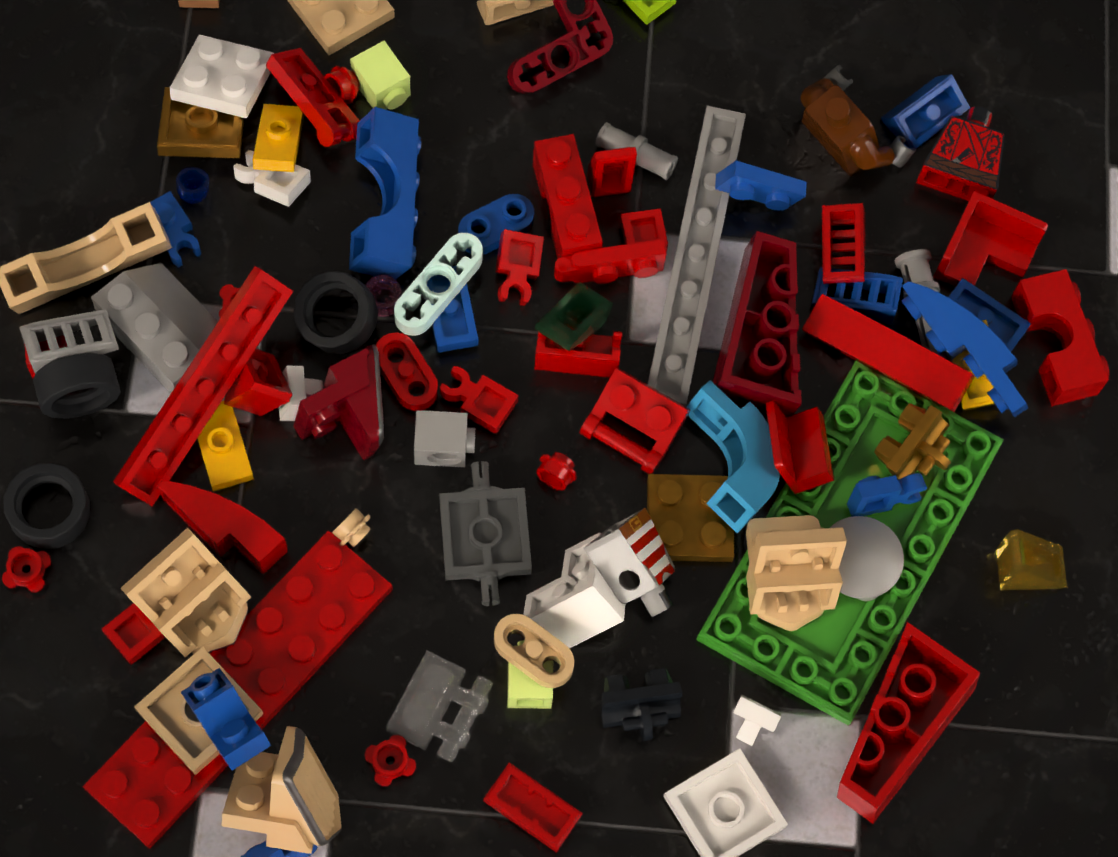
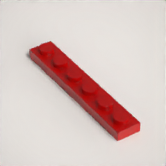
(203, 385)

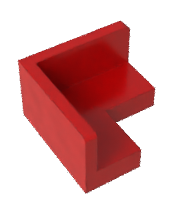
(990, 234)

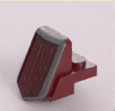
(348, 396)

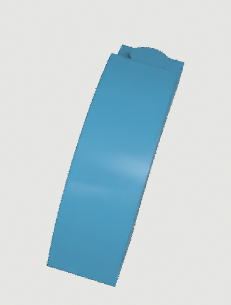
(747, 449)

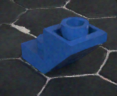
(225, 718)

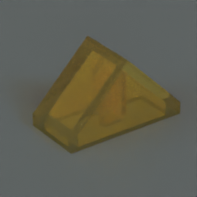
(1030, 563)

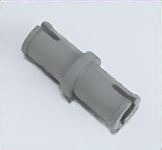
(647, 155)

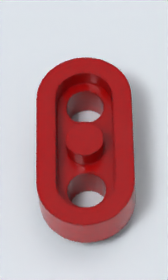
(408, 373)

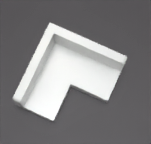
(577, 602)

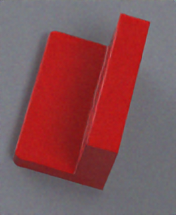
(800, 447)

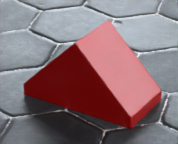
(259, 386)

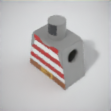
(634, 561)

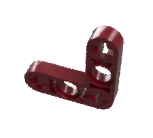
(573, 41)

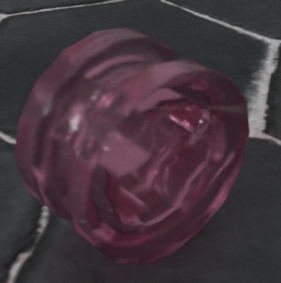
(385, 282)

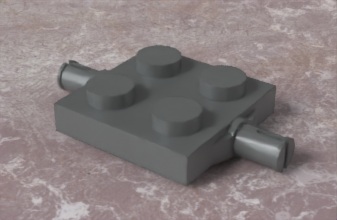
(485, 533)

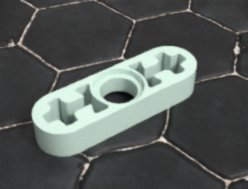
(429, 313)

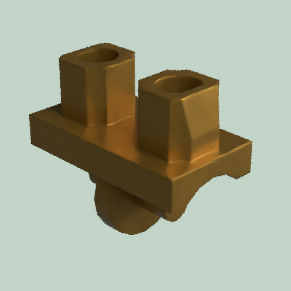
(921, 448)

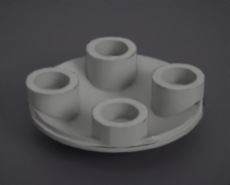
(870, 559)

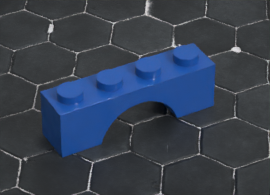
(389, 149)

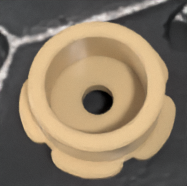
(352, 528)

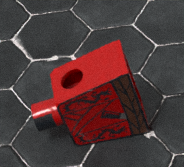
(965, 157)

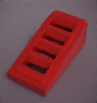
(612, 171)
(843, 215)

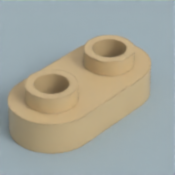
(535, 651)

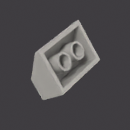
(156, 320)

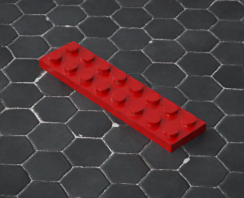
(271, 660)

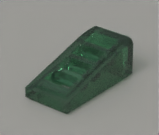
(575, 317)

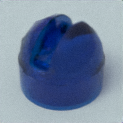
(192, 185)

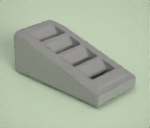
(52, 328)

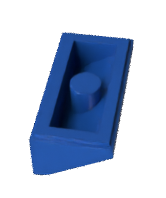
(926, 111)

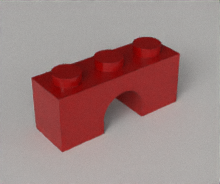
(567, 193)
(1054, 305)

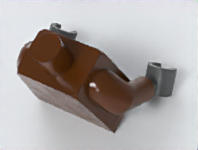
(845, 129)

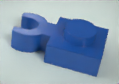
(176, 226)
(880, 494)

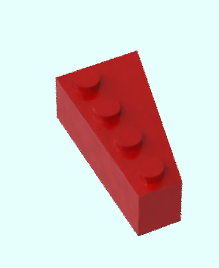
(910, 712)

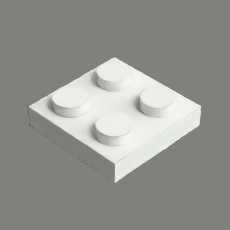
(221, 76)
(725, 808)

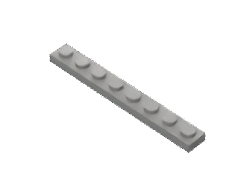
(695, 256)

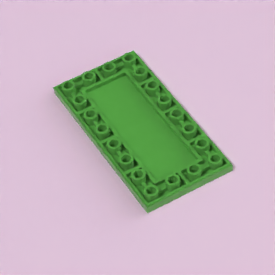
(843, 649)

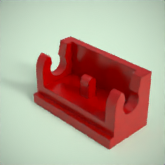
(593, 356)

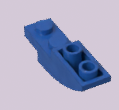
(960, 330)

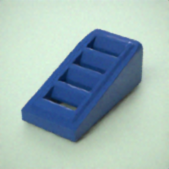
(876, 284)

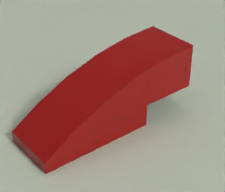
(225, 524)

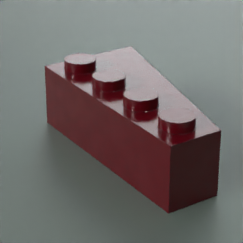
(760, 337)

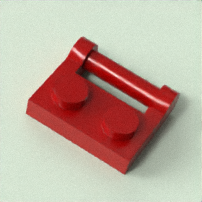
(640, 408)

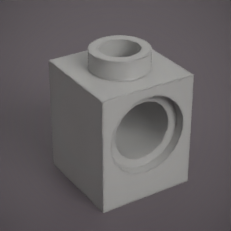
(442, 438)

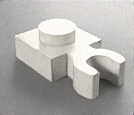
(275, 185)

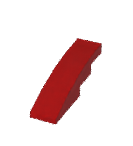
(888, 352)

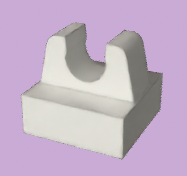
(300, 388)
(755, 717)

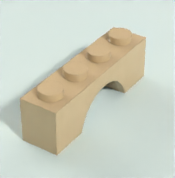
(59, 271)

